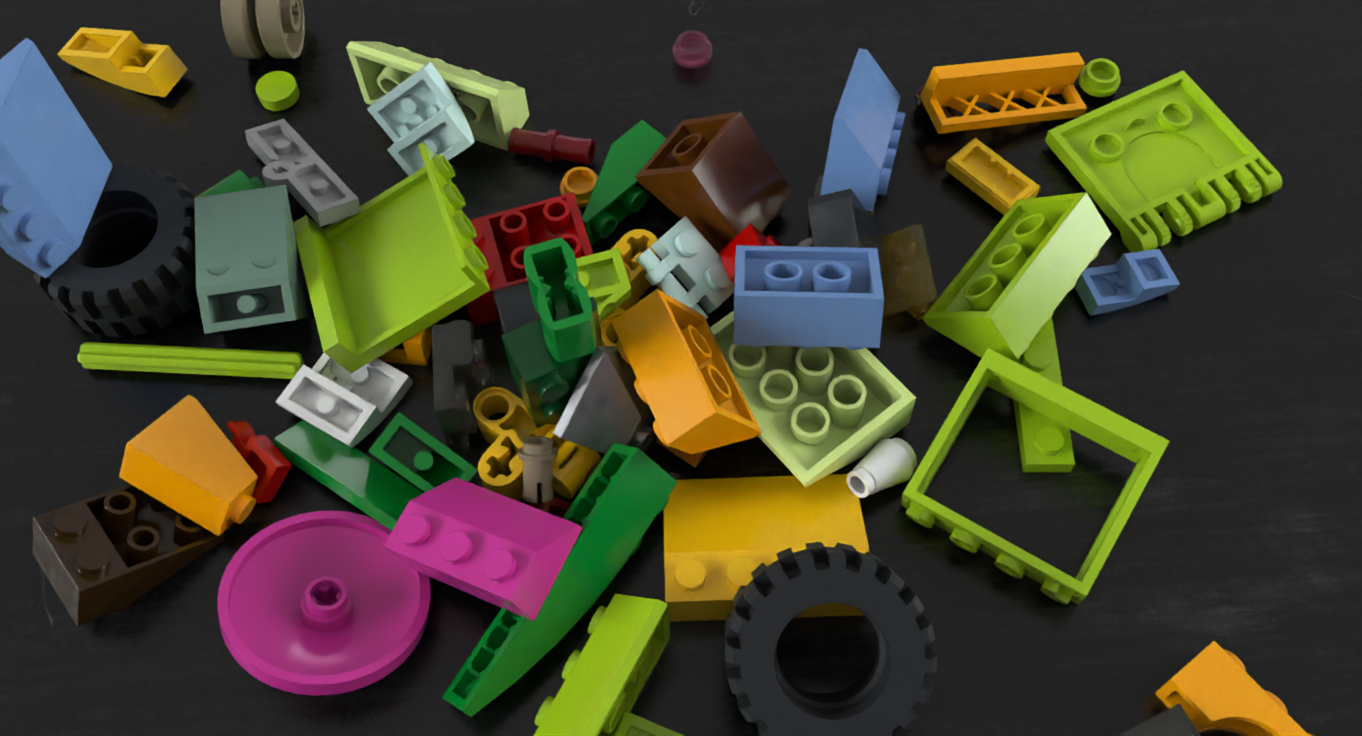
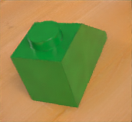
(419, 455)

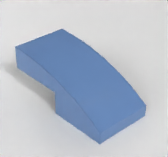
(1127, 283)

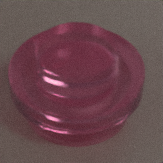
(692, 49)

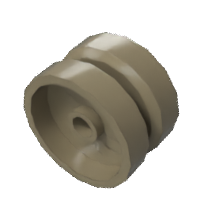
(264, 27)

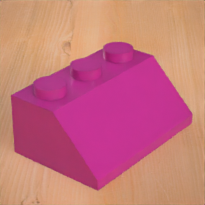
(484, 544)

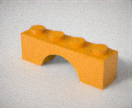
(1224, 697)

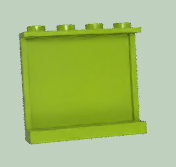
(392, 265)

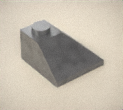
(607, 406)

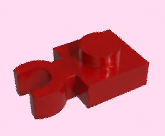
(263, 459)

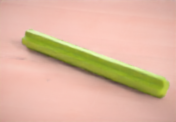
(190, 360)

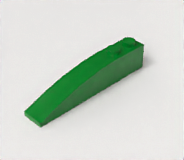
(613, 515)

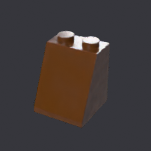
(716, 177)

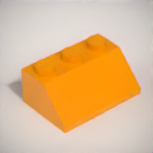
(683, 375)

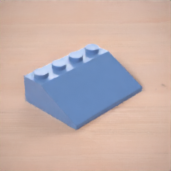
(47, 164)

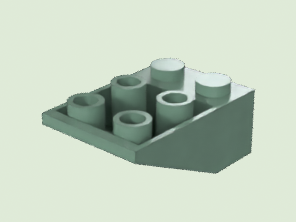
(247, 260)

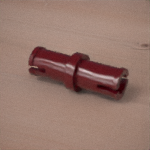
(552, 146)

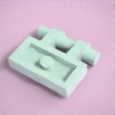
(693, 263)

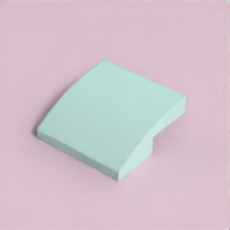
(421, 112)

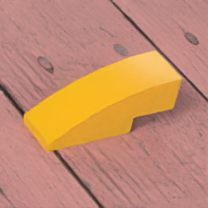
(124, 60)

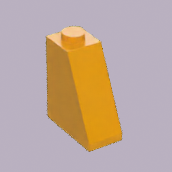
(191, 467)

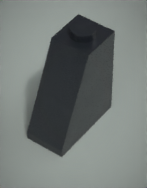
(843, 222)

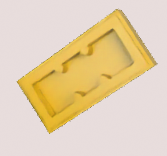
(990, 176)

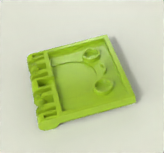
(1166, 155)

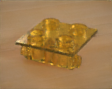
(907, 273)

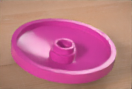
(321, 604)

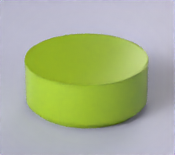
(277, 90)

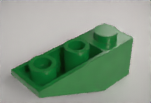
(617, 189)

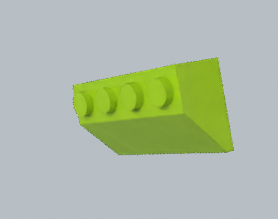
(1020, 274)
(609, 670)

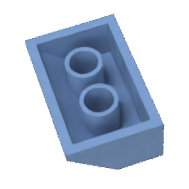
(807, 297)

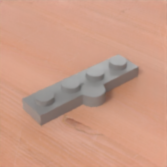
(304, 173)

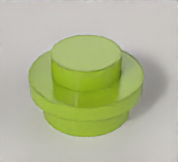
(1100, 78)

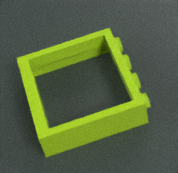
(1072, 412)

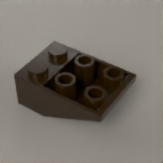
(114, 549)

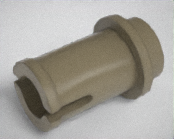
(537, 468)

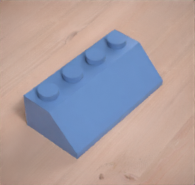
(864, 133)

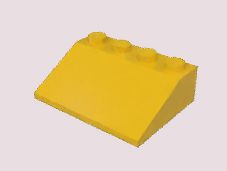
(731, 525)

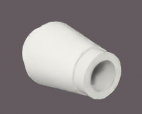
(883, 467)

